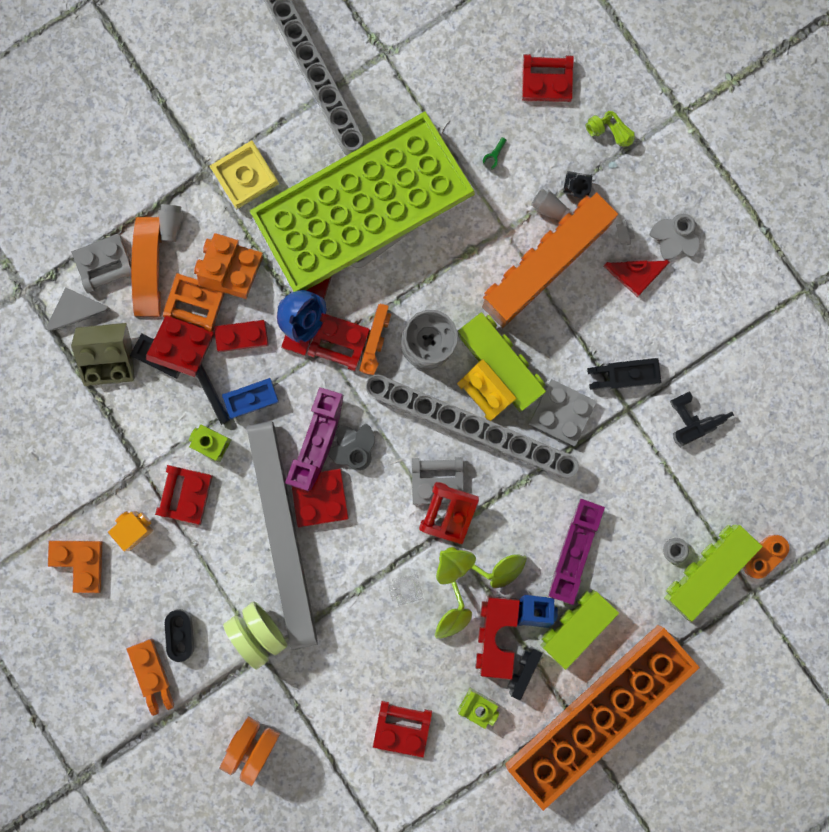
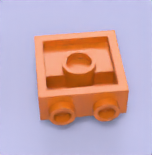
(228, 266)

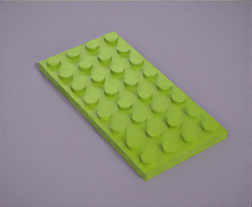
(361, 202)

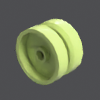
(255, 635)

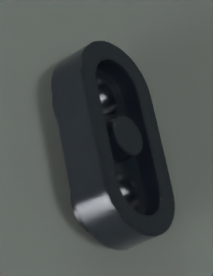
(176, 635)

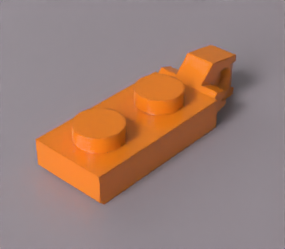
(375, 341)

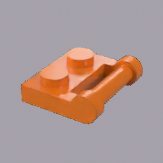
(188, 291)

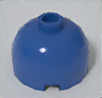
(300, 315)

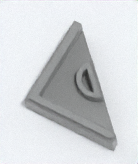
(73, 309)

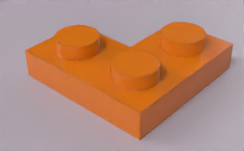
(84, 558)

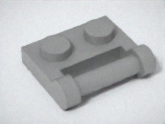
(99, 256)
(423, 487)

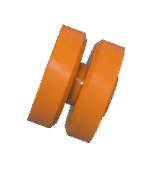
(249, 751)

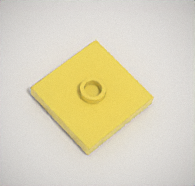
(244, 174)

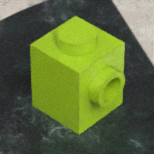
(209, 442)

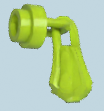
(623, 135)

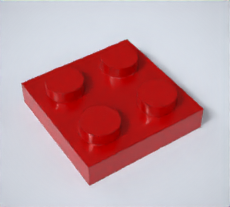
(180, 346)
(323, 502)

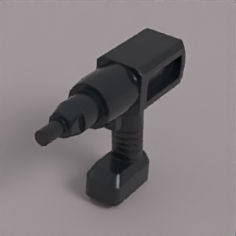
(694, 427)

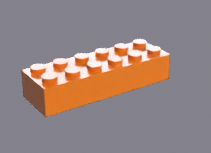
(549, 260)

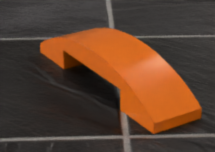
(145, 267)

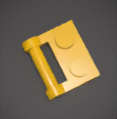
(490, 386)

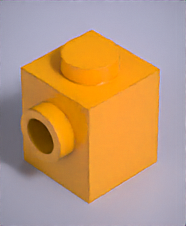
(130, 529)

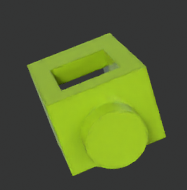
(474, 700)

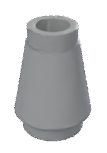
(549, 205)
(169, 220)

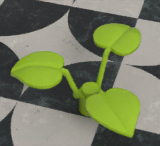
(454, 565)

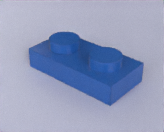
(250, 398)

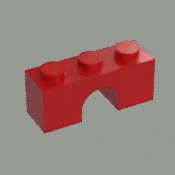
(493, 660)

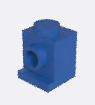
(544, 605)

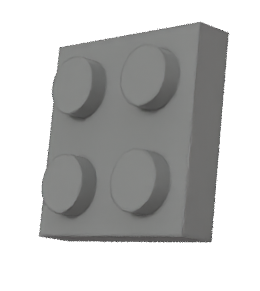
(562, 413)

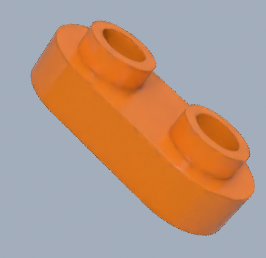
(767, 556)

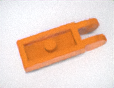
(150, 674)

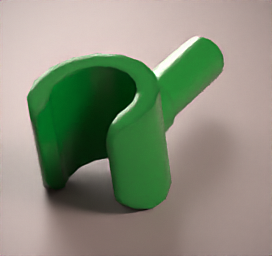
(495, 153)

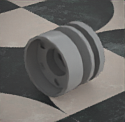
(425, 325)

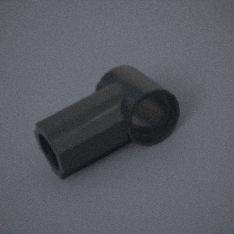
(577, 184)

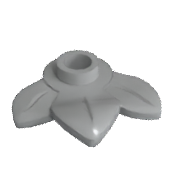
(675, 240)

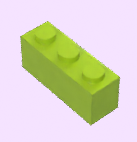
(578, 628)

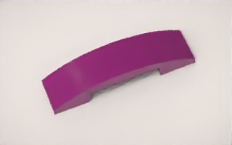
(318, 440)
(575, 551)

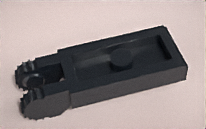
(627, 374)

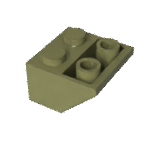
(103, 354)

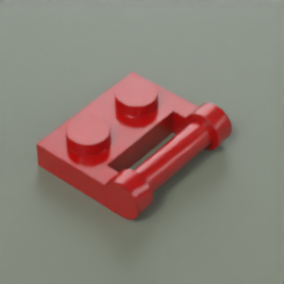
(547, 86)
(342, 334)
(192, 496)
(457, 516)
(401, 737)

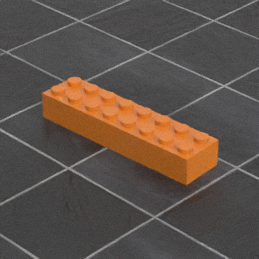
(601, 716)

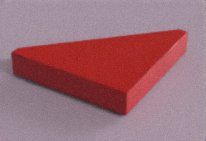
(636, 274)

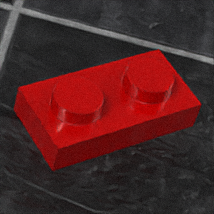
(241, 336)

